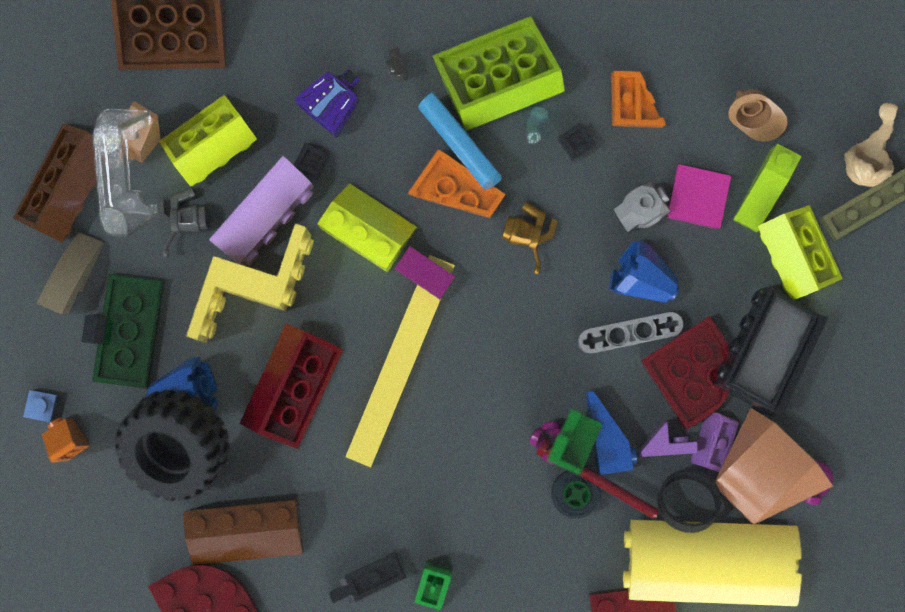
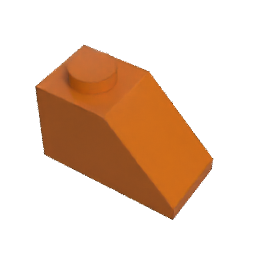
(64, 440)

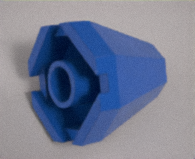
(644, 275)
(189, 377)

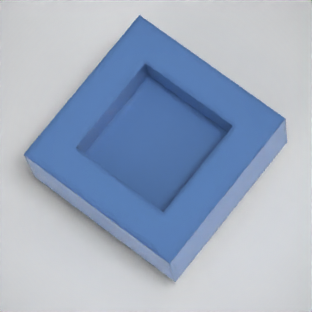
(41, 406)

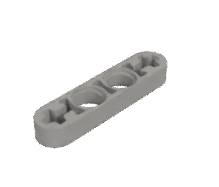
(630, 335)

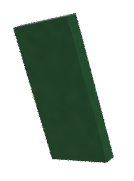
(130, 331)

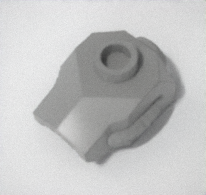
(643, 207)

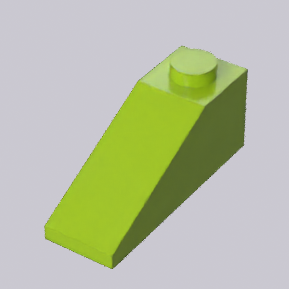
(767, 187)

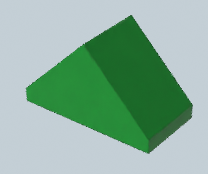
(433, 585)

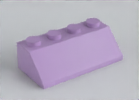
(263, 212)

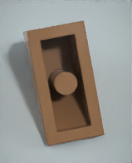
(148, 137)

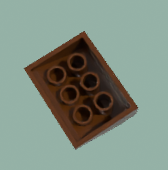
(169, 34)

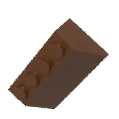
(60, 184)
(243, 531)

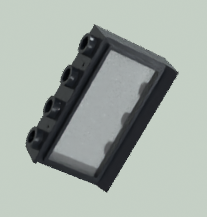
(770, 351)

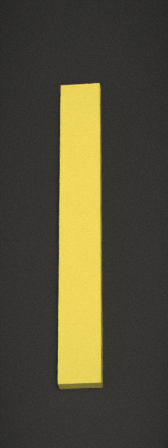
(395, 373)

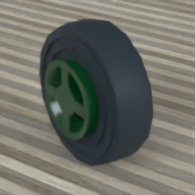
(578, 502)

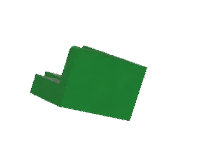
(575, 442)

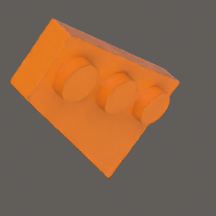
(453, 185)

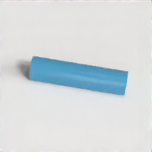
(459, 141)

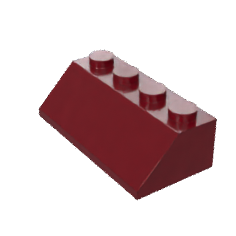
(291, 386)

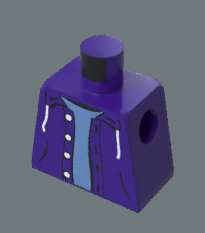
(330, 100)

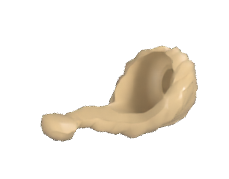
(868, 161)

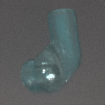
(532, 126)

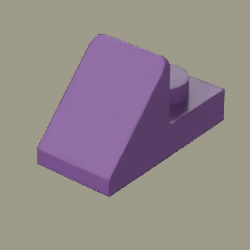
(659, 444)

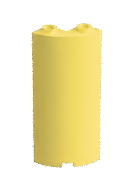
(713, 565)

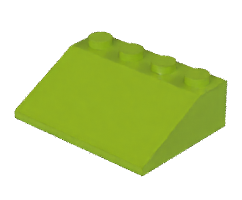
(499, 73)

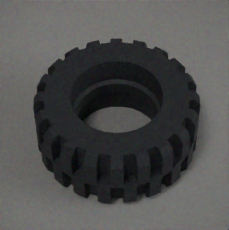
(155, 466)

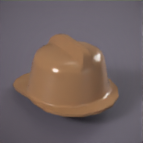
(757, 115)

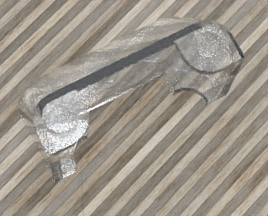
(120, 208)

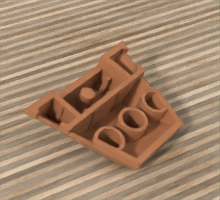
(767, 470)

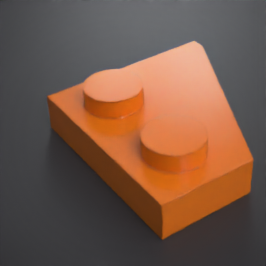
(632, 101)

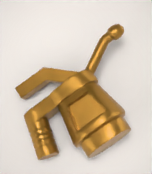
(521, 232)

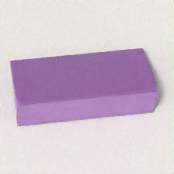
(715, 441)

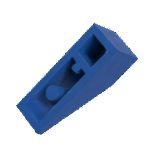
(611, 446)

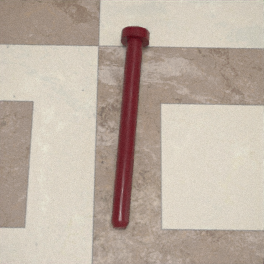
(607, 485)

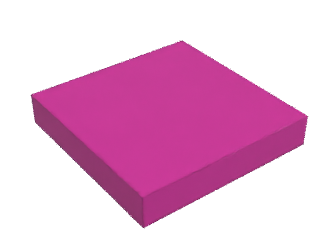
(698, 196)

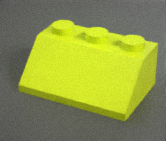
(207, 141)
(366, 227)
(799, 252)

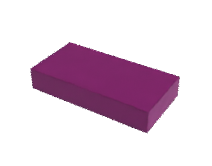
(424, 273)

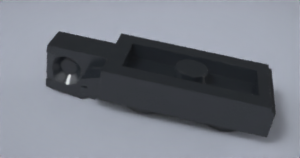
(369, 579)

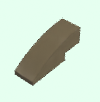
(70, 274)

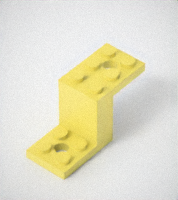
(249, 284)

